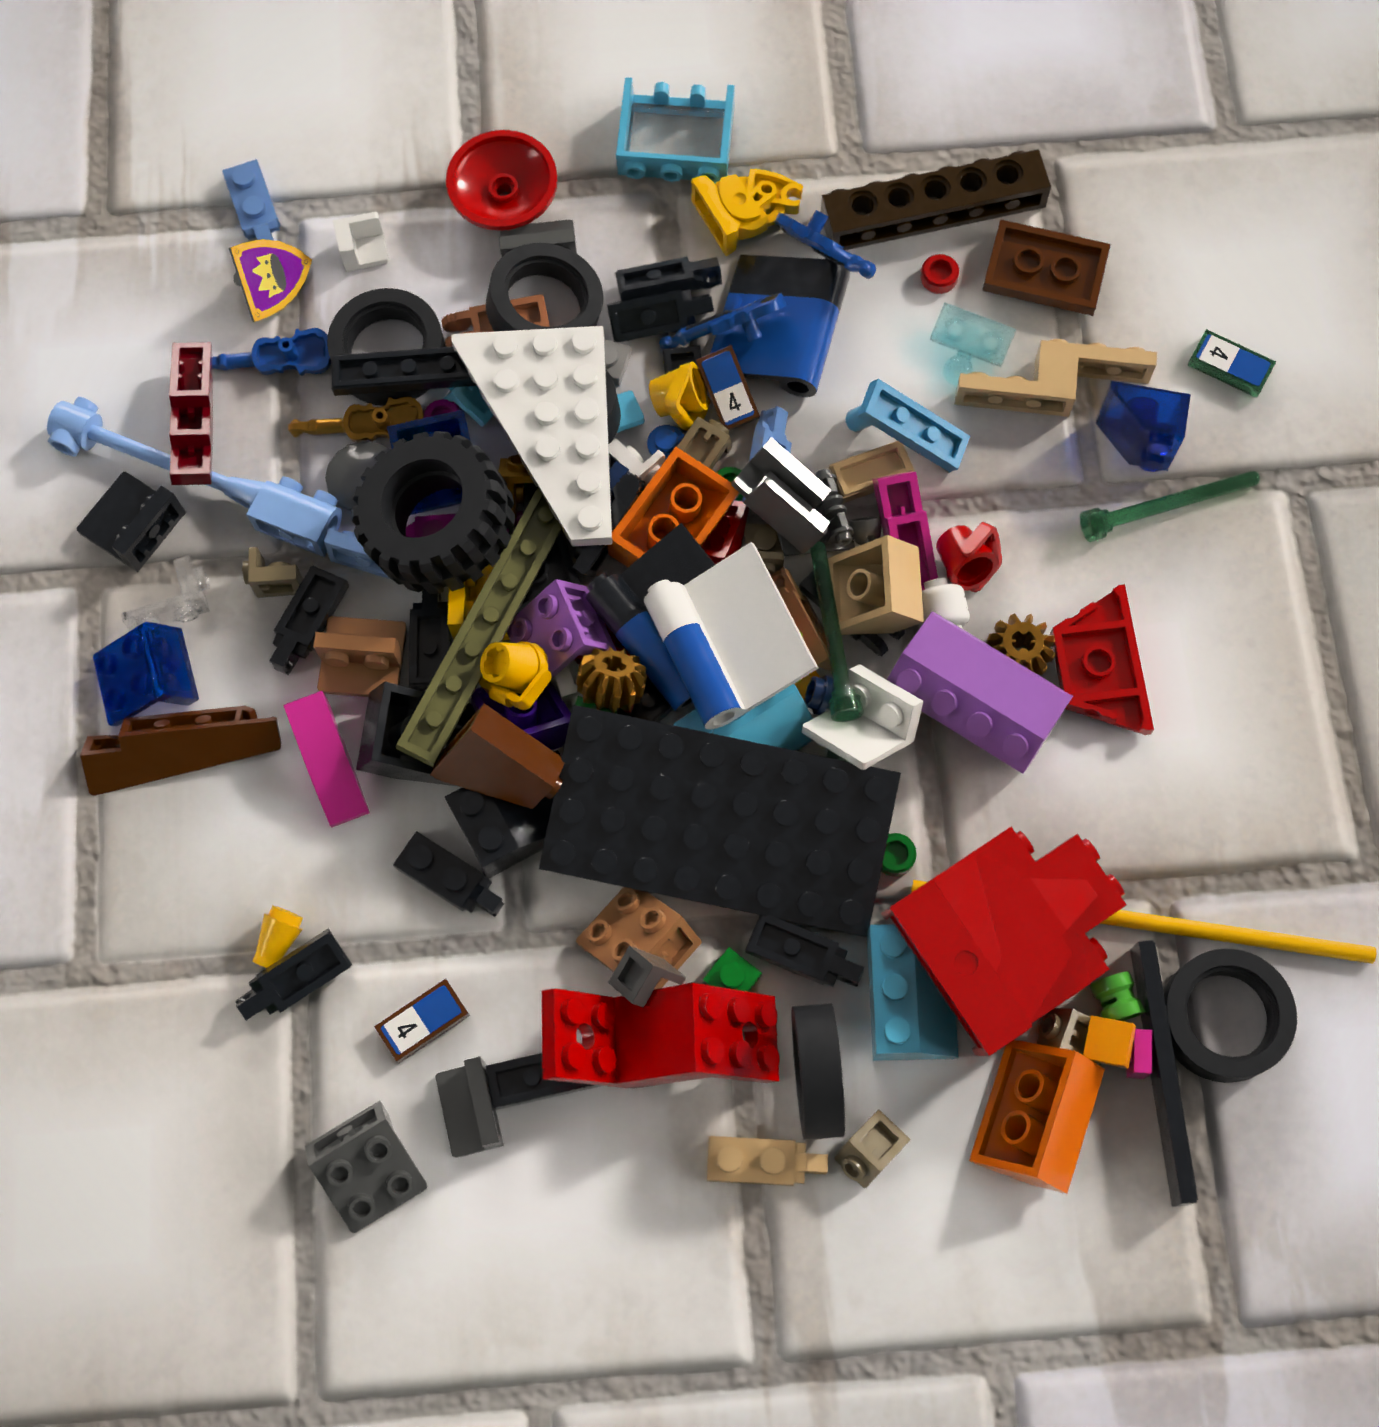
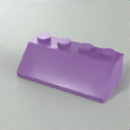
(979, 692)

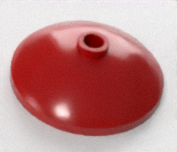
(500, 164)

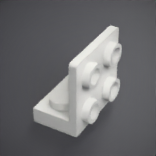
(883, 729)

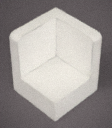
(361, 241)

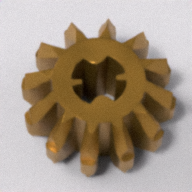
(1024, 633)
(611, 679)

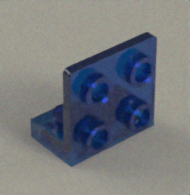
(144, 669)

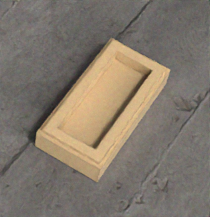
(856, 473)

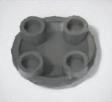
(346, 470)

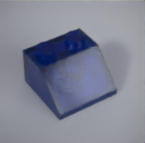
(1144, 423)

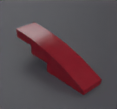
(191, 413)

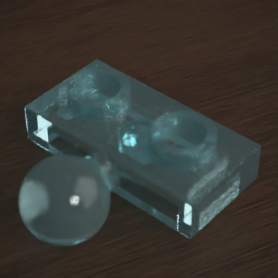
(971, 337)

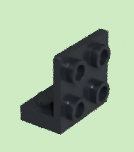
(131, 520)

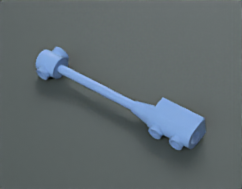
(273, 507)

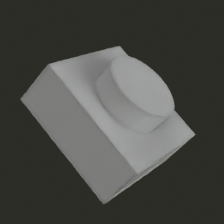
(616, 359)

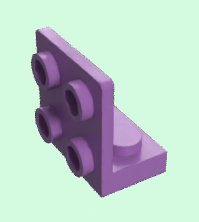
(561, 624)

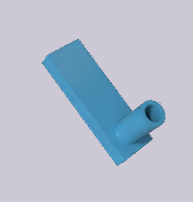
(910, 425)

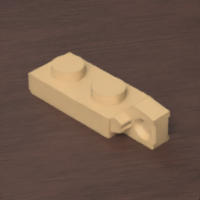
(761, 1161)

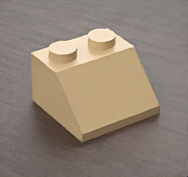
(877, 587)

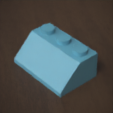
(771, 723)
(905, 1006)

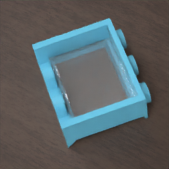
(674, 135)

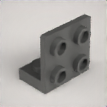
(364, 1167)

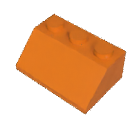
(676, 494)
(1038, 1114)

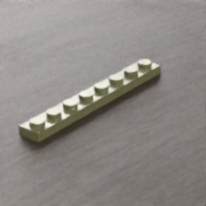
(485, 624)

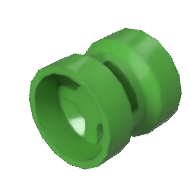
(1117, 997)

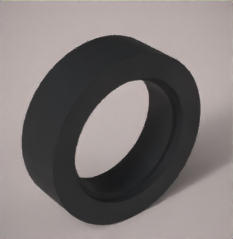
(548, 261)
(378, 306)
(1271, 989)
(818, 1071)

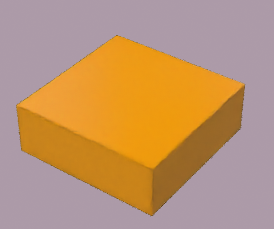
(1109, 1041)

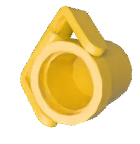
(680, 393)
(512, 670)

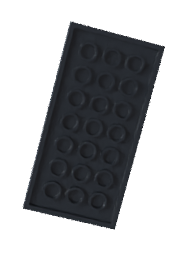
(720, 821)

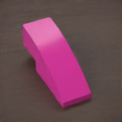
(904, 517)
(326, 758)

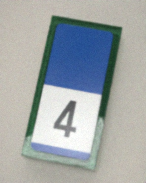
(1231, 363)

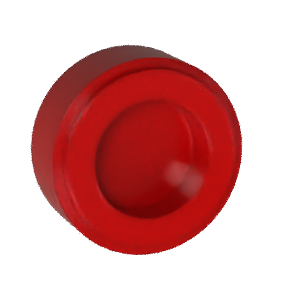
(939, 273)

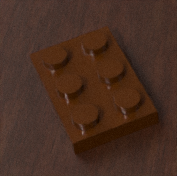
(1046, 267)

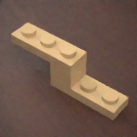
(1055, 377)

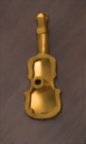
(363, 421)

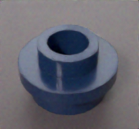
(819, 694)

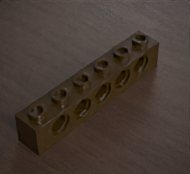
(955, 206)

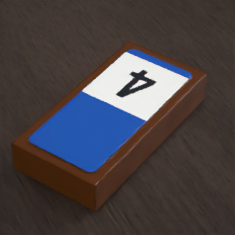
(728, 388)
(422, 1021)

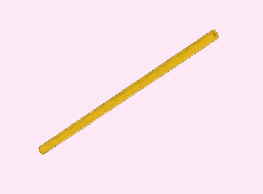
(1235, 935)

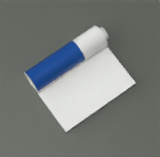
(730, 636)

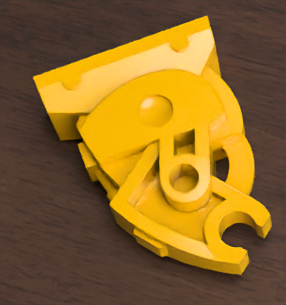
(743, 206)

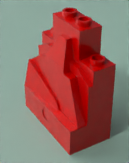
(1010, 932)

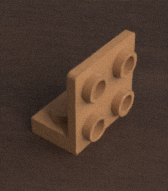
(643, 923)

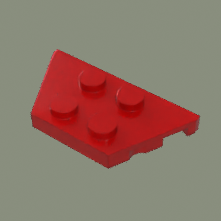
(1102, 664)

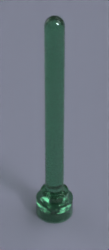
(1097, 522)
(845, 703)

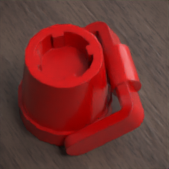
(970, 555)

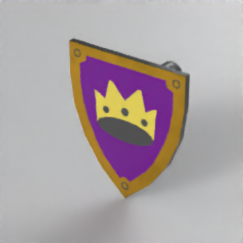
(268, 275)

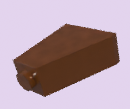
(500, 761)

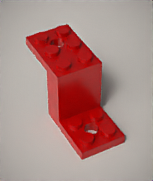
(674, 1038)

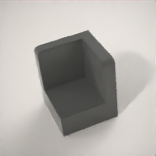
(639, 974)

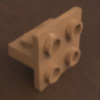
(359, 654)

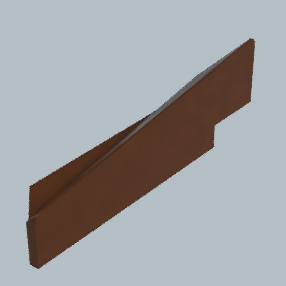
(174, 745)

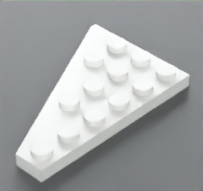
(553, 408)

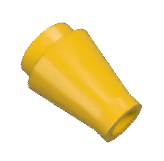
(276, 935)

